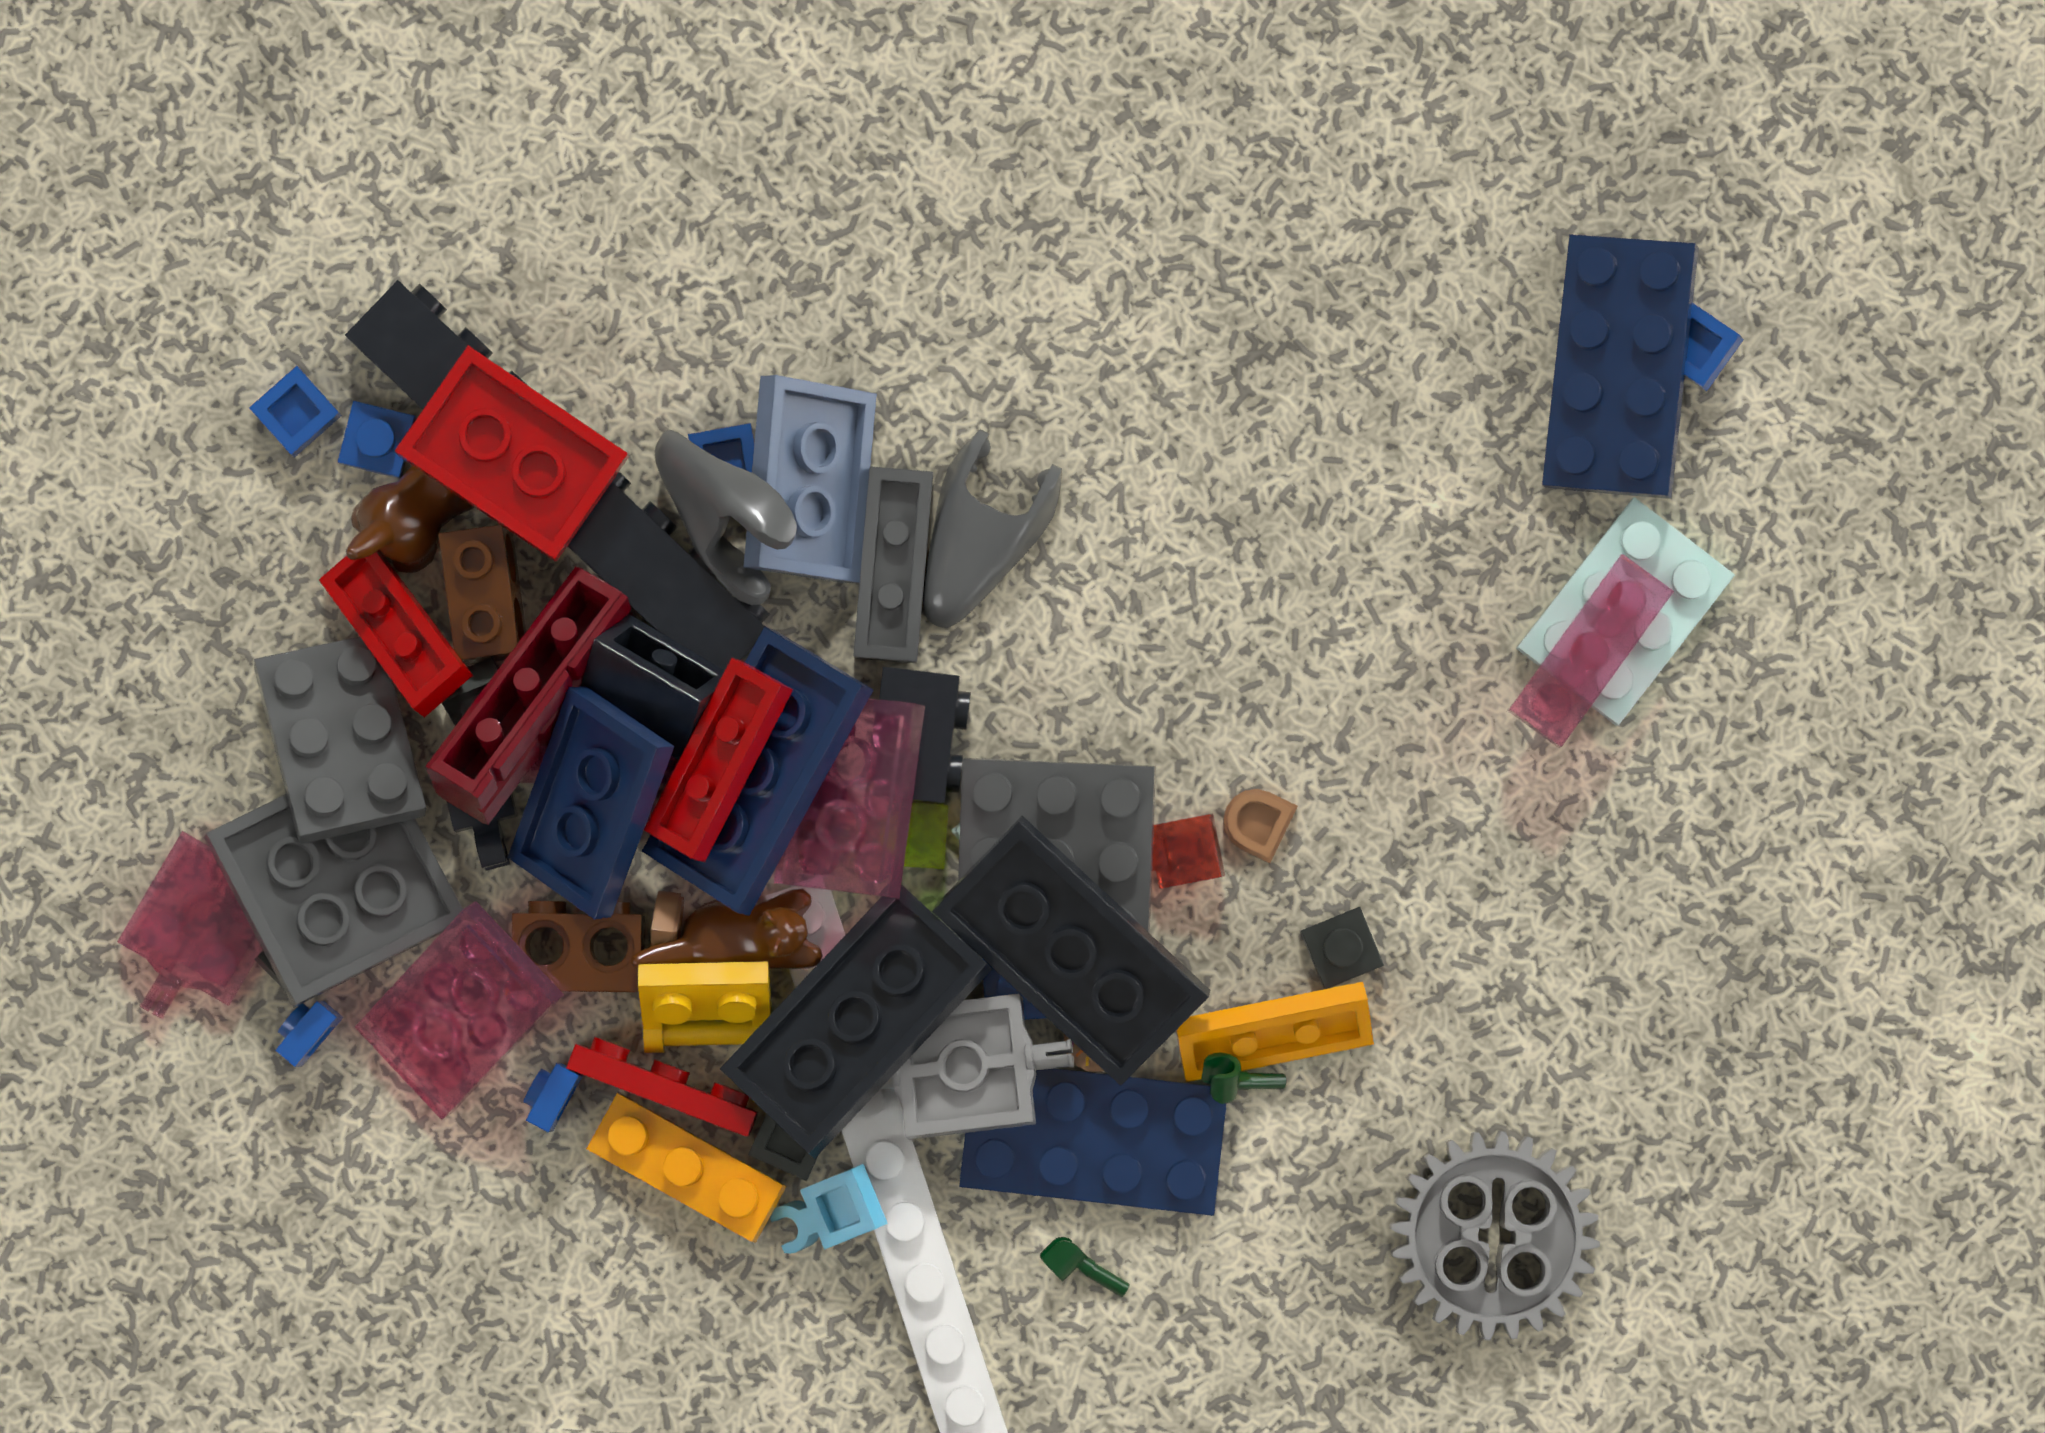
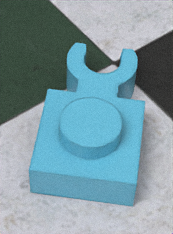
(833, 1210)

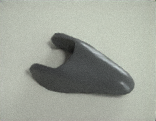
(707, 496)
(976, 543)

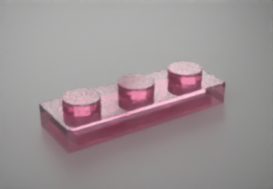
(1590, 650)

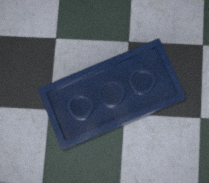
(1620, 366)
(783, 779)
(1106, 1144)

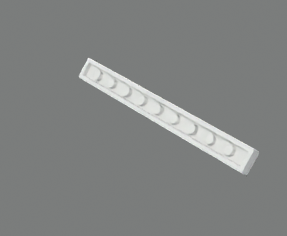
(913, 1239)

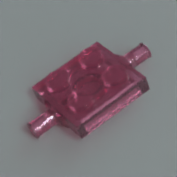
(191, 929)

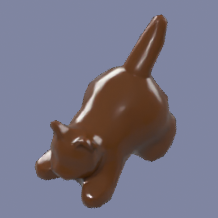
(404, 520)
(718, 935)

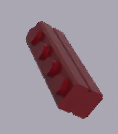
(521, 702)

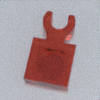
(1186, 851)

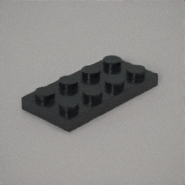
(1071, 950)
(855, 1020)

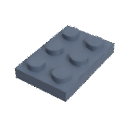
(817, 456)

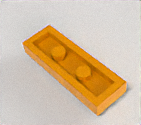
(1278, 1029)
(686, 1167)

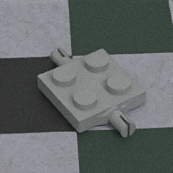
(975, 1071)

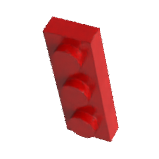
(396, 630)
(718, 760)
(664, 1085)

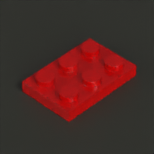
(512, 453)

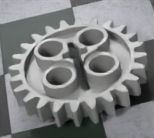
(1553, 1238)

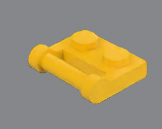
(702, 1003)

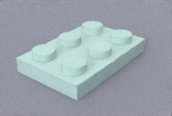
(1669, 558)

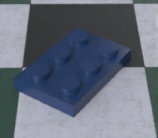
(590, 802)

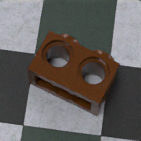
(482, 592)
(578, 967)

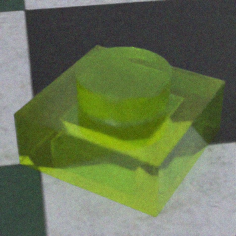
(927, 836)

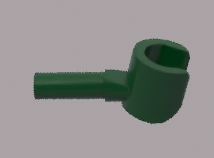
(1227, 1078)
(1064, 1257)

